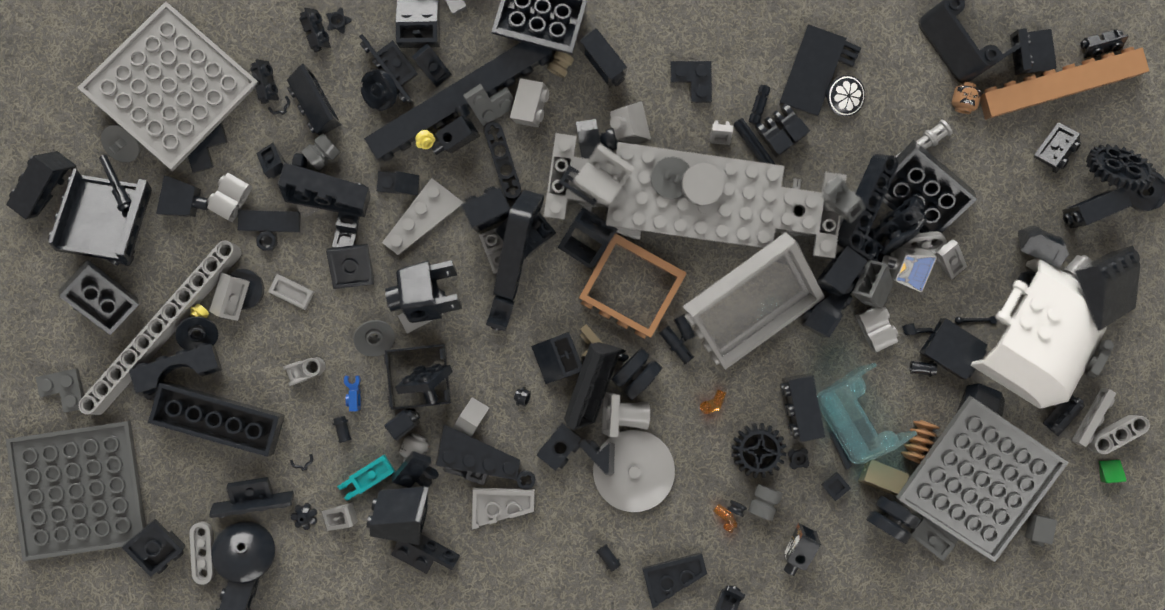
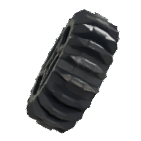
(776, 453)

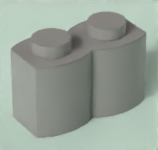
(229, 197)
(877, 328)

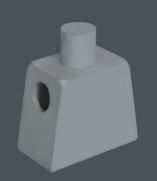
(630, 124)

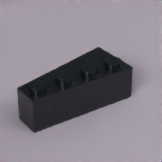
(323, 191)

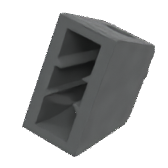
(874, 284)

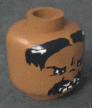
(966, 98)

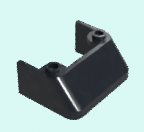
(955, 44)

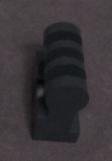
(781, 140)

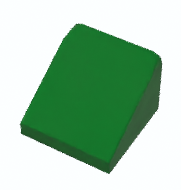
(1111, 471)

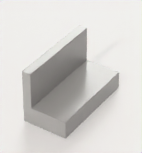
(229, 297)

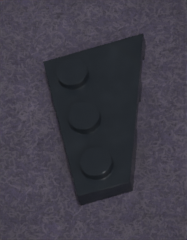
(671, 576)

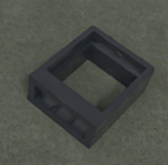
(603, 58)
(1096, 208)
(602, 233)

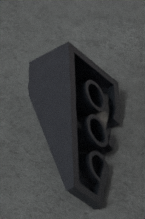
(827, 313)

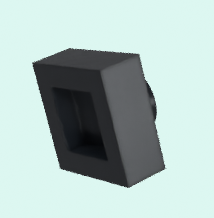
(835, 486)

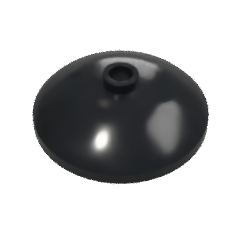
(245, 564)

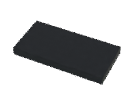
(812, 70)

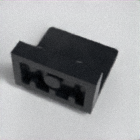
(1036, 51)

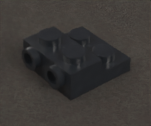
(154, 548)

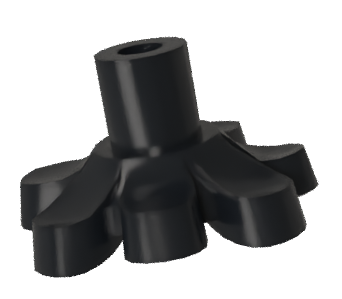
(304, 516)

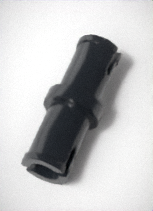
(676, 345)

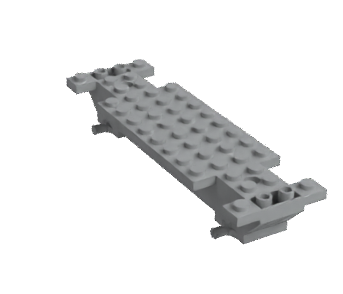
(744, 214)

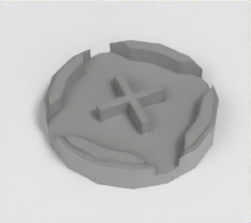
(702, 184)

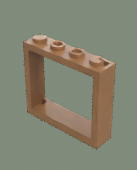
(650, 258)

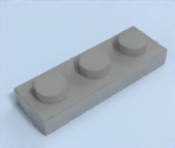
(1094, 417)

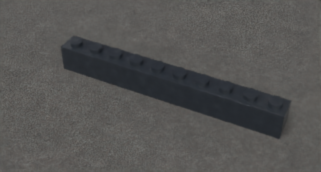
(441, 107)

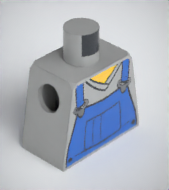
(911, 266)

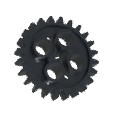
(1121, 168)

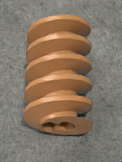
(919, 442)

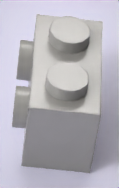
(529, 103)

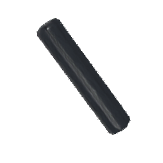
(752, 142)

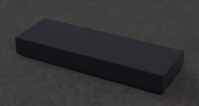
(269, 221)

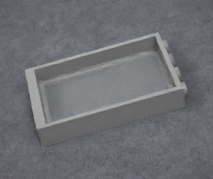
(754, 301)

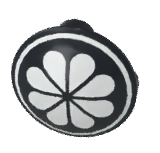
(845, 95)

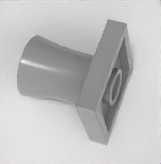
(623, 414)

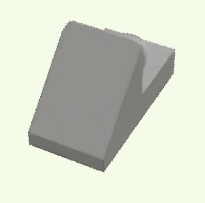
(951, 259)

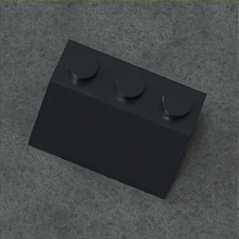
(312, 101)

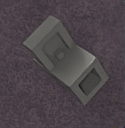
(842, 199)

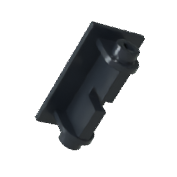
(312, 21)
(1111, 41)
(263, 73)
(1063, 415)

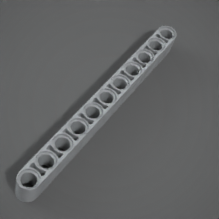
(151, 330)

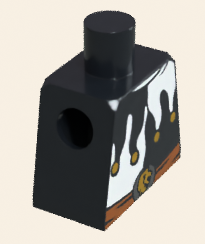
(801, 549)

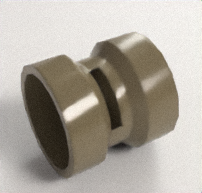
(560, 64)

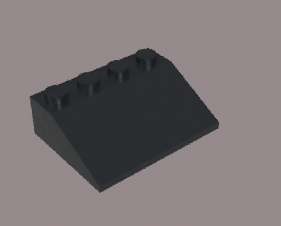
(541, 22)
(933, 183)
(1111, 285)

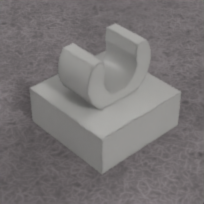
(721, 133)

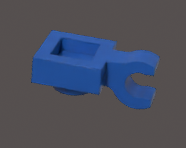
(353, 399)

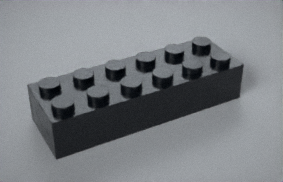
(216, 419)

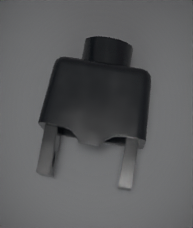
(419, 291)

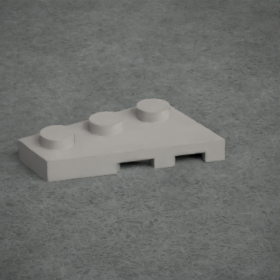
(500, 503)

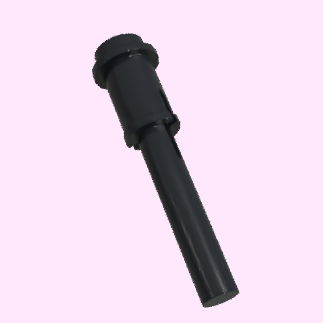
(118, 191)

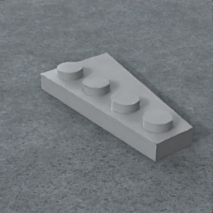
(422, 216)

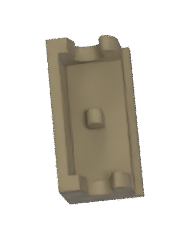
(883, 477)

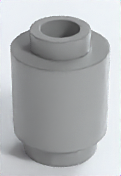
(1077, 263)

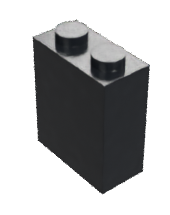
(953, 348)

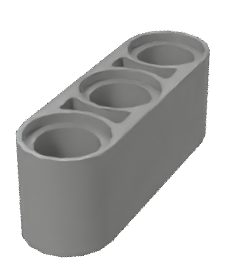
(1127, 434)

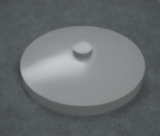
(641, 472)

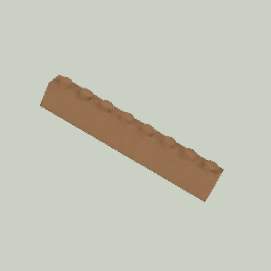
(1063, 83)

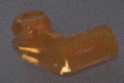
(713, 405)
(726, 515)

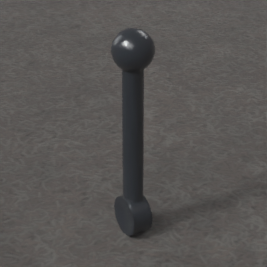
(992, 319)

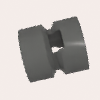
(321, 151)
(765, 502)

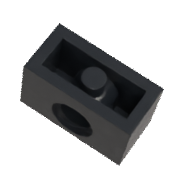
(550, 455)

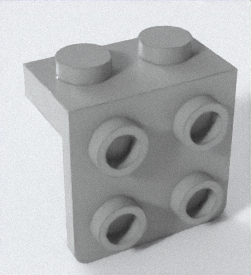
(603, 175)

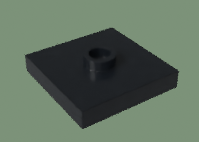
(350, 266)

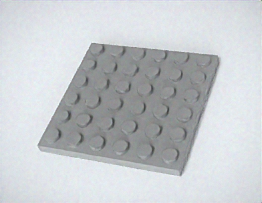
(168, 86)

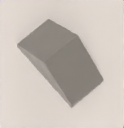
(471, 417)
(340, 517)

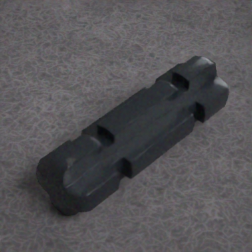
(759, 104)

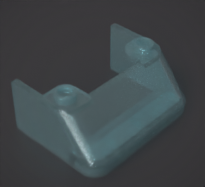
(851, 423)

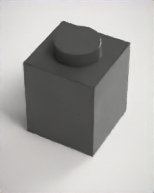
(1040, 529)

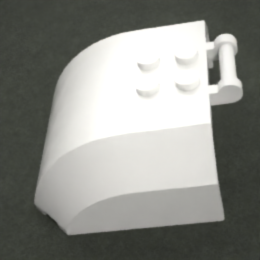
(1045, 339)

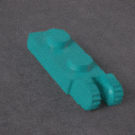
(368, 476)

